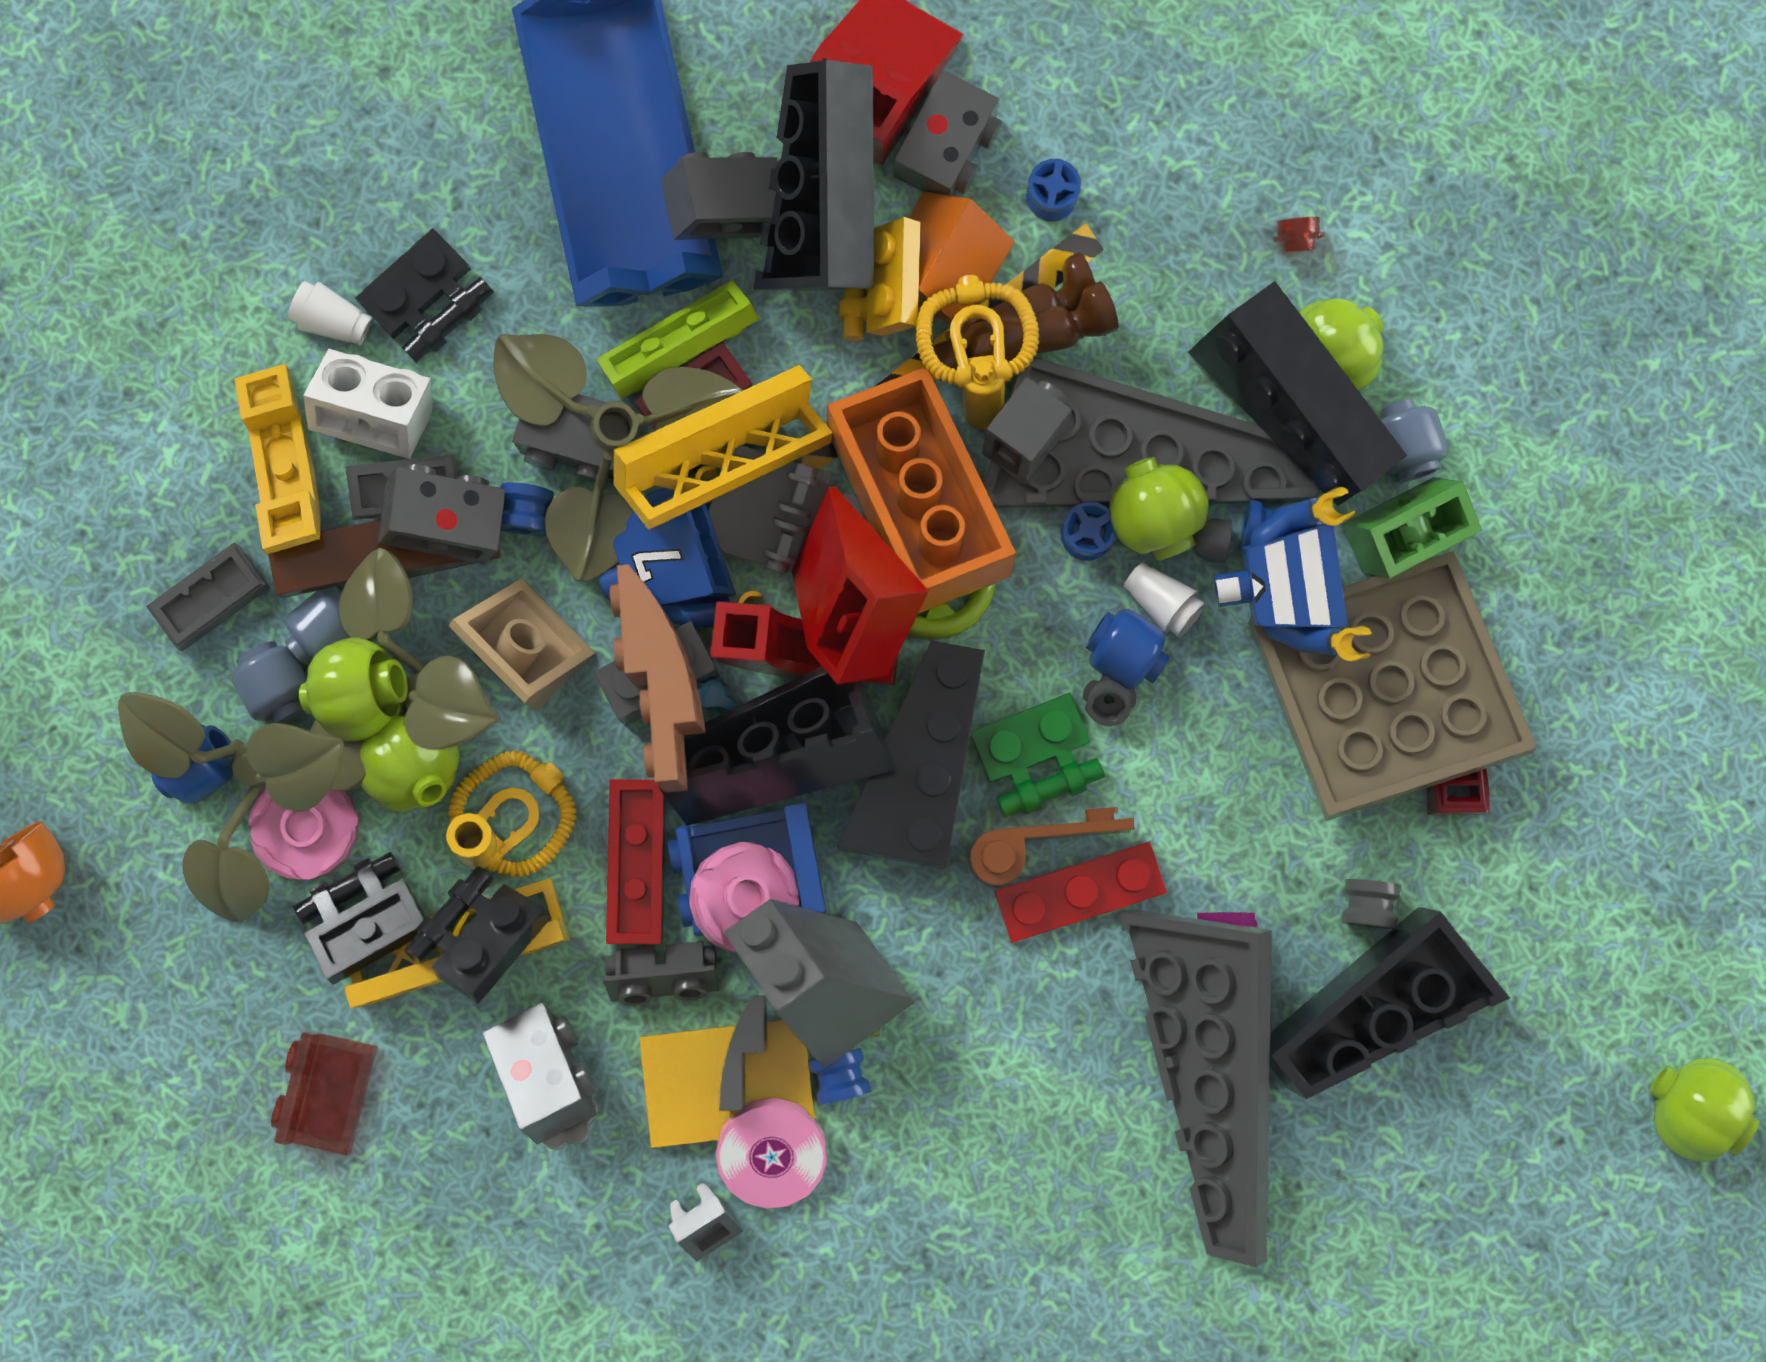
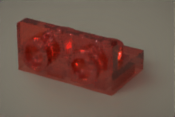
(323, 1092)

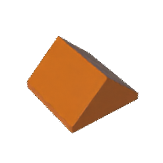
(955, 243)

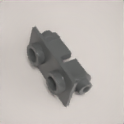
(636, 978)

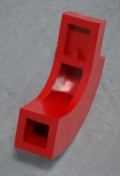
(767, 642)

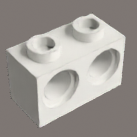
(368, 403)

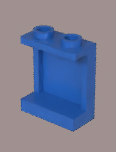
(781, 830)

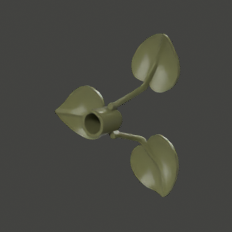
(540, 378)
(443, 696)
(283, 758)

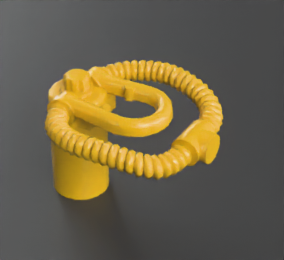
(981, 376)
(472, 836)

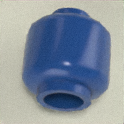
(1127, 648)
(200, 778)

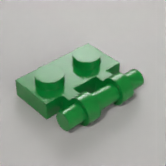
(1030, 739)

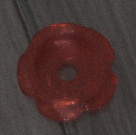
(1299, 233)

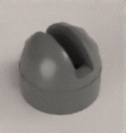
(1214, 540)

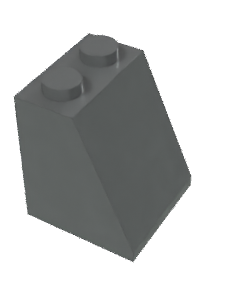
(819, 976)

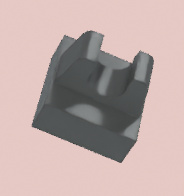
(704, 1226)

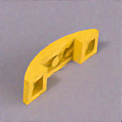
(281, 458)

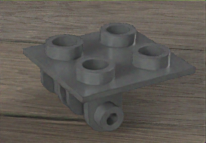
(771, 514)

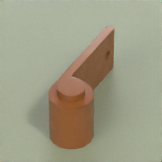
(1001, 853)

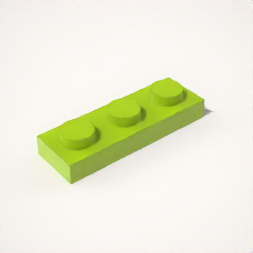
(678, 338)

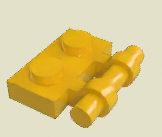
(894, 299)

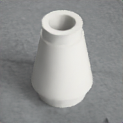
(328, 314)
(1165, 599)

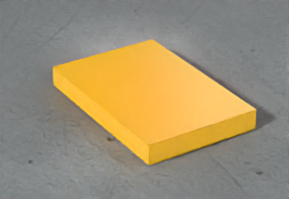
(686, 1074)

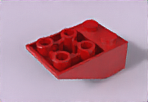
(906, 57)
(853, 594)

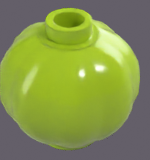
(1350, 336)
(1158, 508)
(349, 686)
(404, 774)
(1704, 1109)

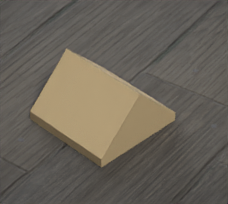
(523, 642)

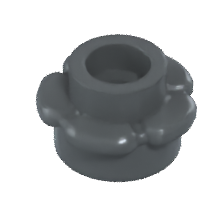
(1106, 712)

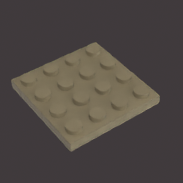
(1412, 712)

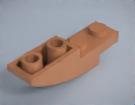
(656, 657)

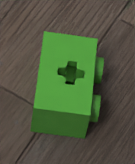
(1412, 527)

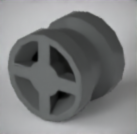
(1371, 903)

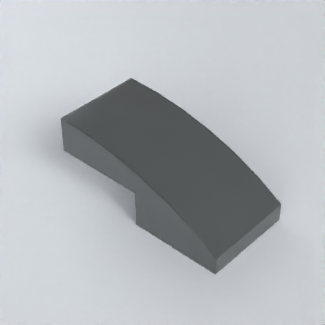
(748, 1037)

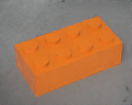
(921, 486)

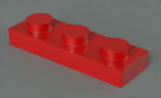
(635, 862)
(1080, 892)

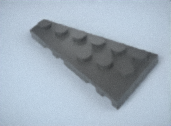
(1122, 424)
(1213, 1056)

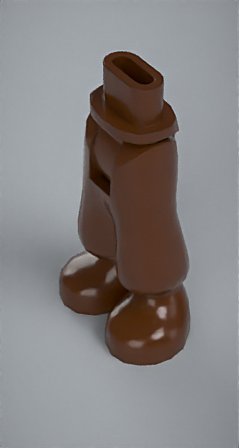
(1062, 317)

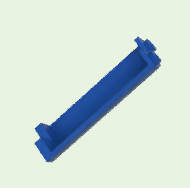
(608, 136)

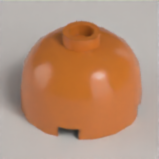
(29, 873)

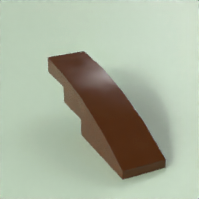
(337, 555)

